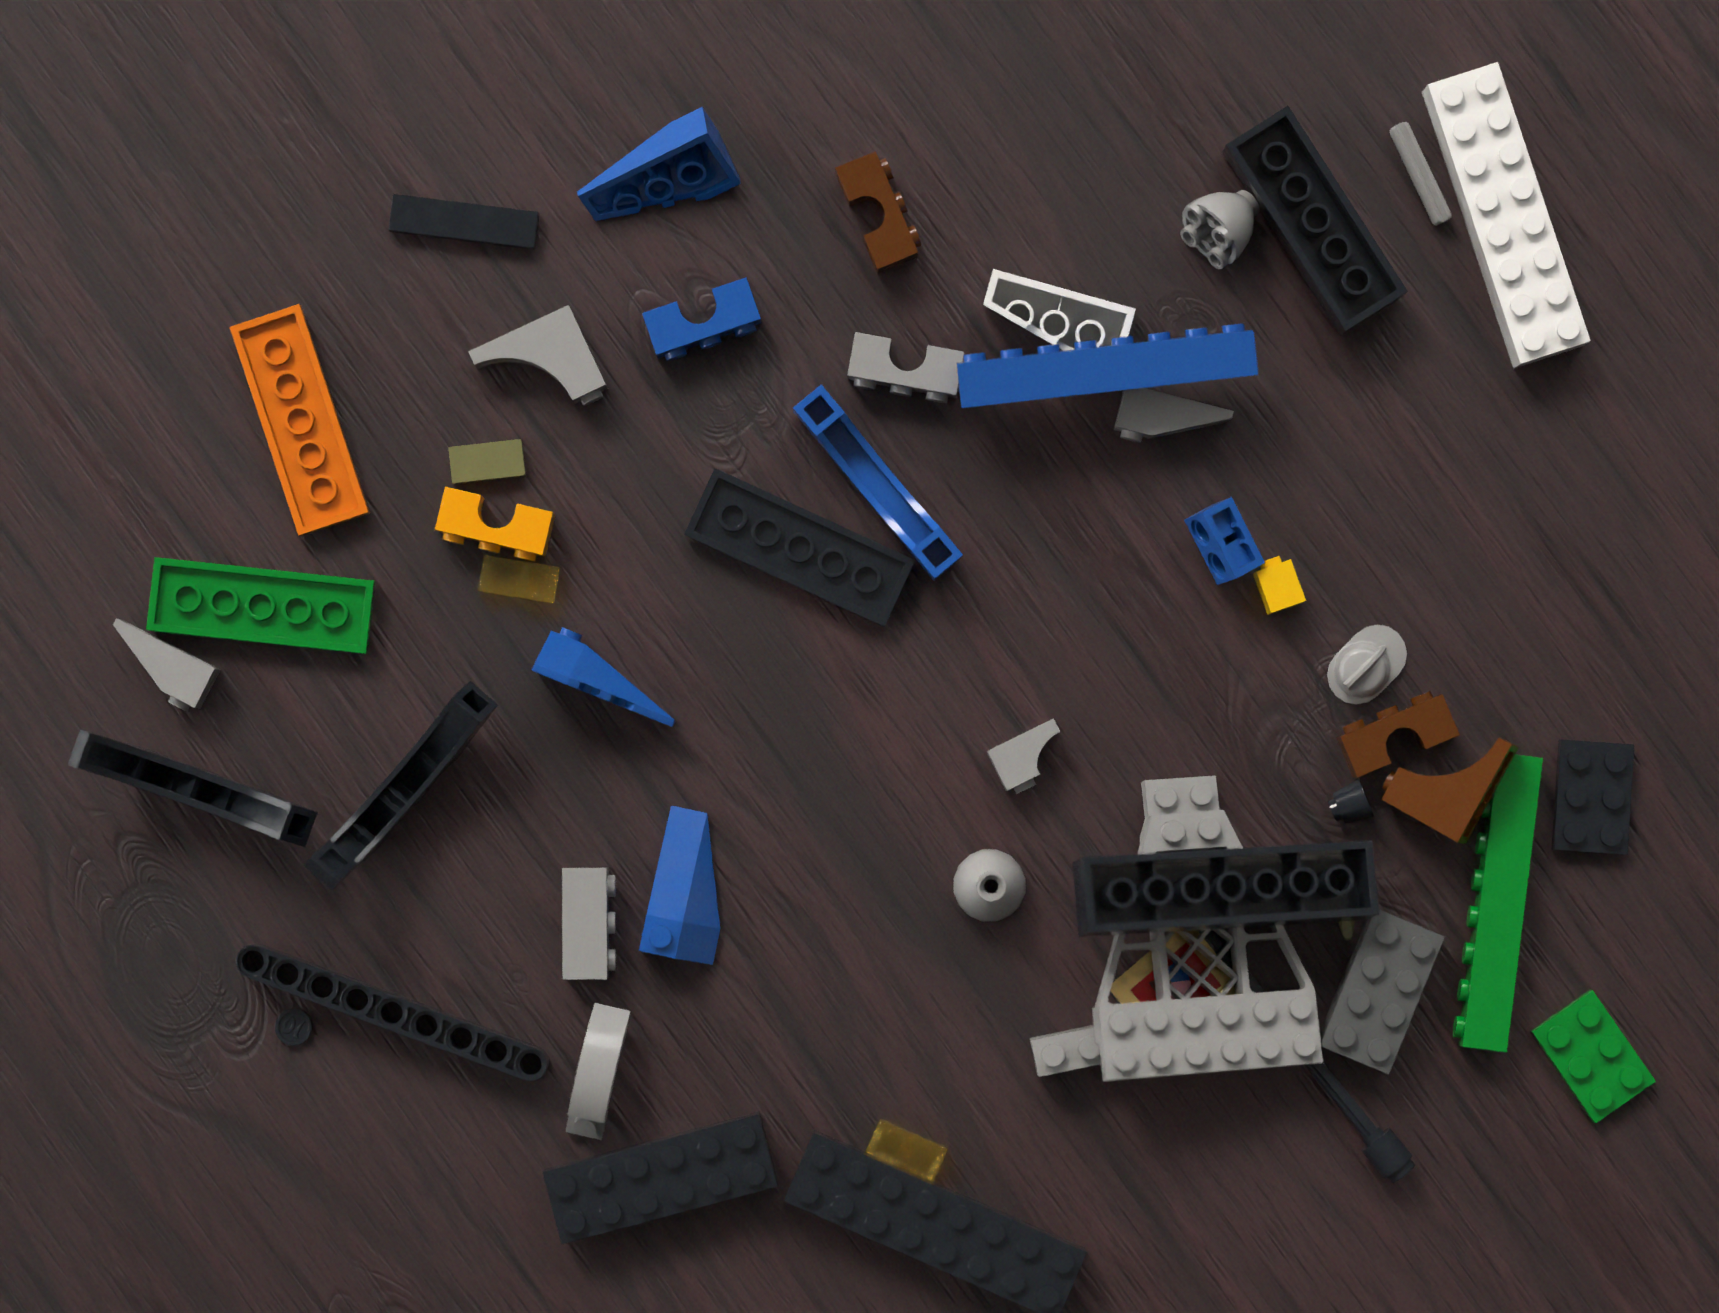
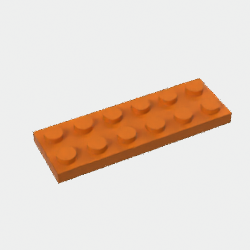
(299, 420)

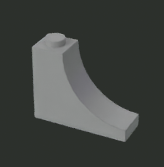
(554, 346)

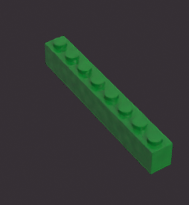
(1498, 908)

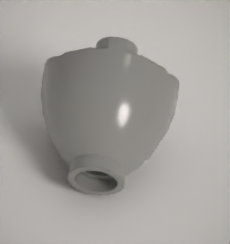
(1220, 225)
(970, 881)

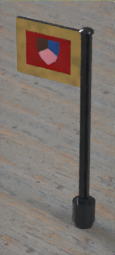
(1138, 985)

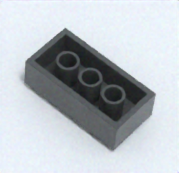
(1380, 990)

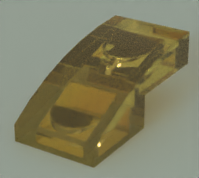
(518, 579)

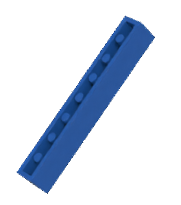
(1107, 368)

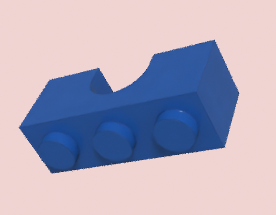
(734, 313)

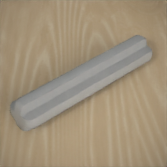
(1420, 173)

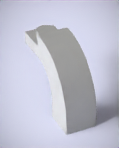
(597, 1071)

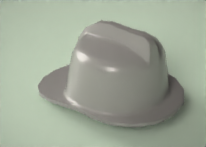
(1367, 664)

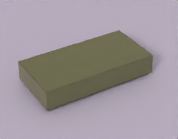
(487, 461)

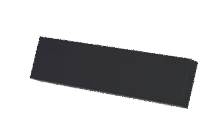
(463, 221)

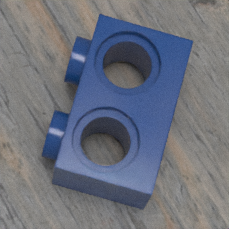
(1224, 541)

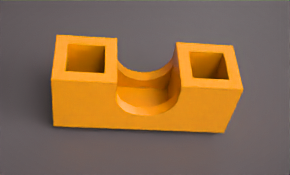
(462, 519)

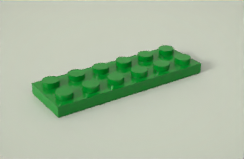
(260, 605)

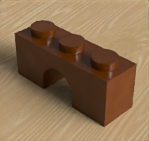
(867, 181)
(1366, 744)

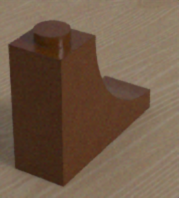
(1450, 801)

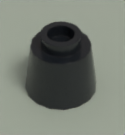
(1350, 803)

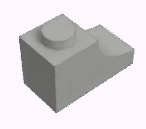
(1017, 758)

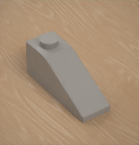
(1158, 414)
(172, 669)

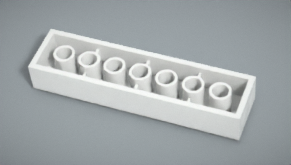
(1505, 215)

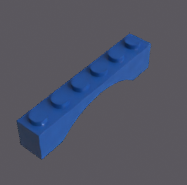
(877, 482)

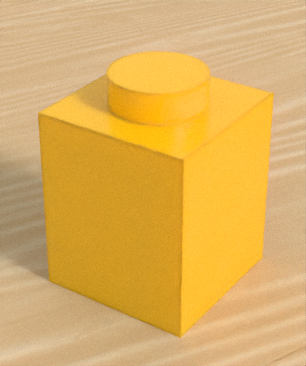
(1278, 585)

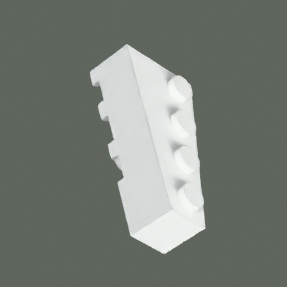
(1056, 312)

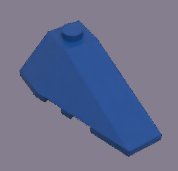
(670, 166)
(580, 667)
(683, 902)

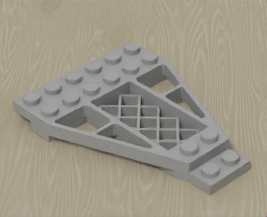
(1212, 1031)

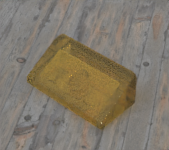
(906, 1149)

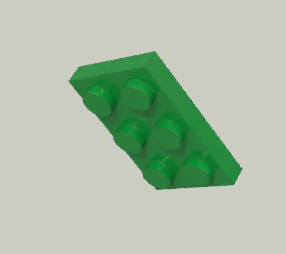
(1593, 1056)

